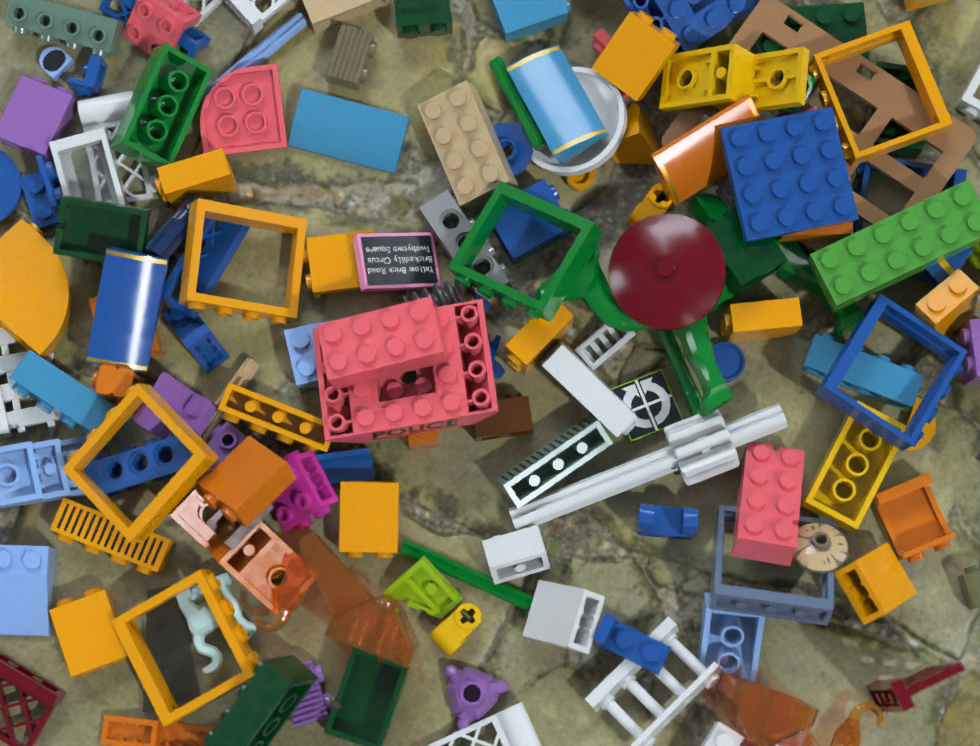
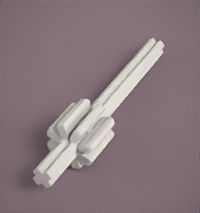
(696, 448)

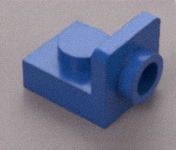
(93, 77)

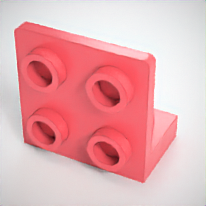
(159, 23)

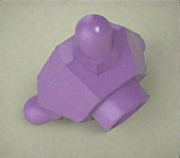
(472, 693)

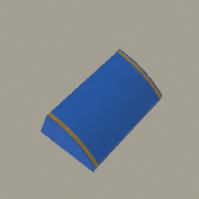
(127, 309)

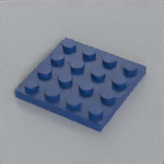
(788, 174)

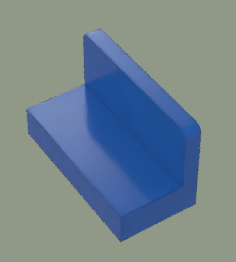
(347, 465)

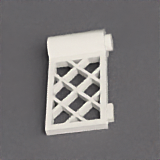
(107, 113)
(512, 728)

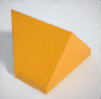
(638, 140)

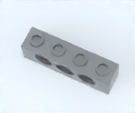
(446, 206)

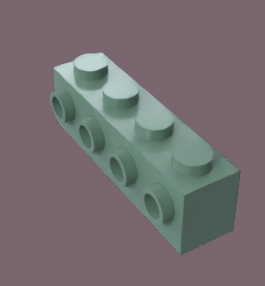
(65, 23)

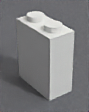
(563, 616)

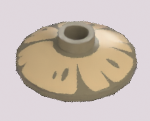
(820, 557)

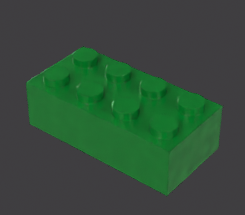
(161, 108)

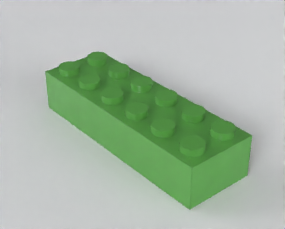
(898, 246)

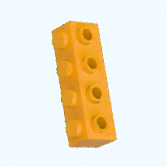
(272, 416)

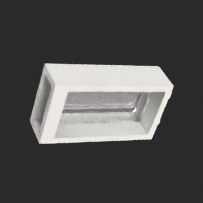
(89, 167)

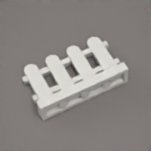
(19, 417)

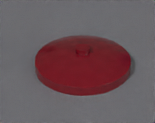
(667, 272)

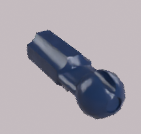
(173, 231)

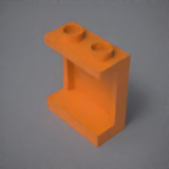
(912, 518)

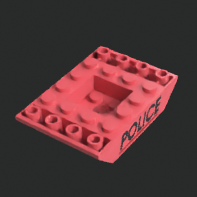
(438, 399)

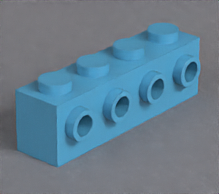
(867, 375)
(59, 394)

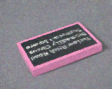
(396, 261)

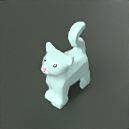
(202, 621)

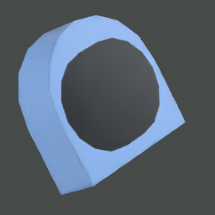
(55, 62)

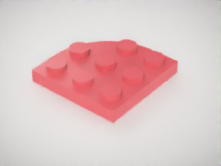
(244, 112)

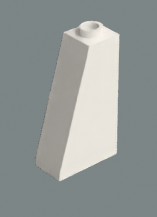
(589, 389)

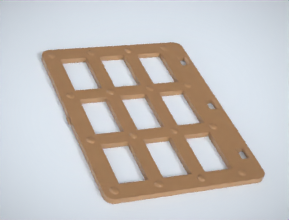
(883, 92)

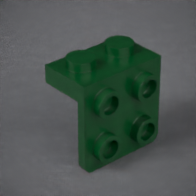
(423, 18)

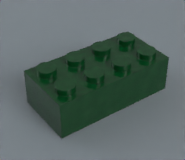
(839, 20)
(263, 703)

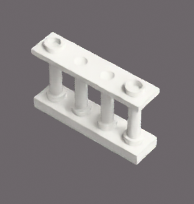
(624, 677)

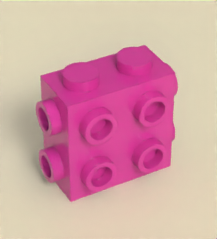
(305, 497)

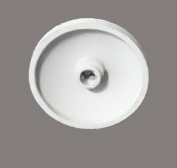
(613, 114)

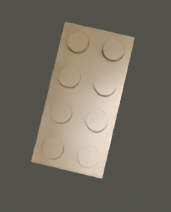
(466, 144)

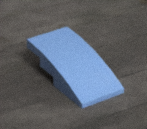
(34, 472)

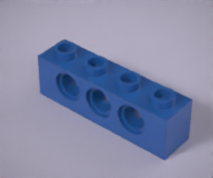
(134, 476)

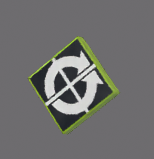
(651, 401)

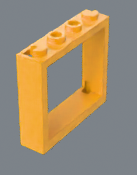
(919, 71)
(250, 217)
(171, 494)
(146, 667)

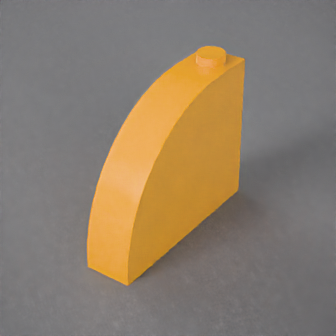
(32, 290)

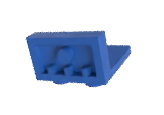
(43, 194)

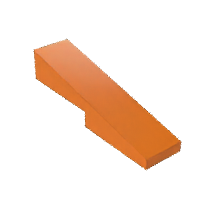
(149, 732)

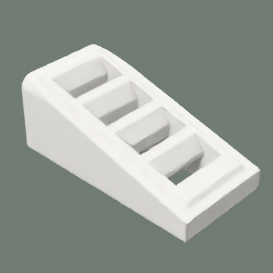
(586, 356)

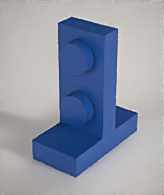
(198, 340)
(630, 644)

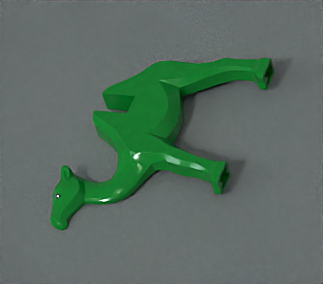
(695, 340)

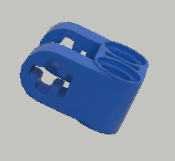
(667, 521)

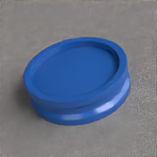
(729, 360)

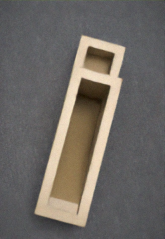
(329, 13)

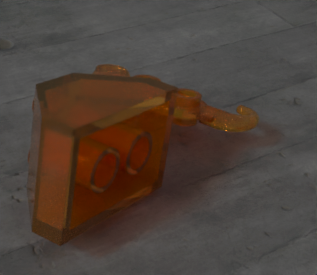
(358, 617)
(781, 718)

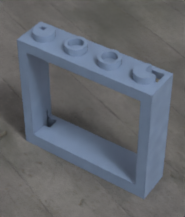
(765, 602)

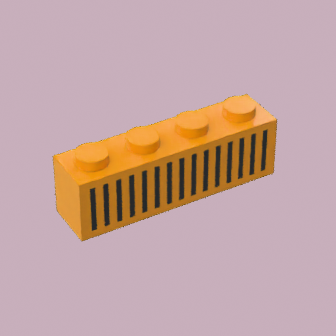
(99, 534)

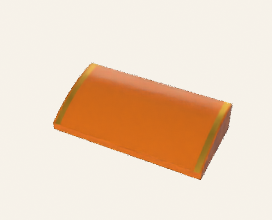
(698, 155)

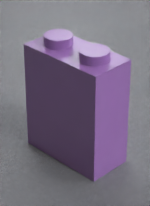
(36, 116)

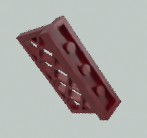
(34, 686)
(896, 694)

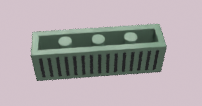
(553, 461)

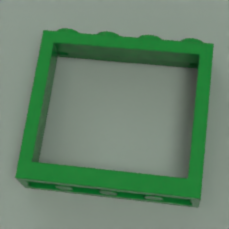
(546, 308)

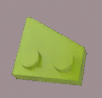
(425, 589)

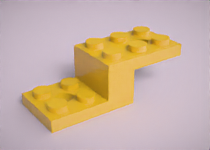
(731, 72)

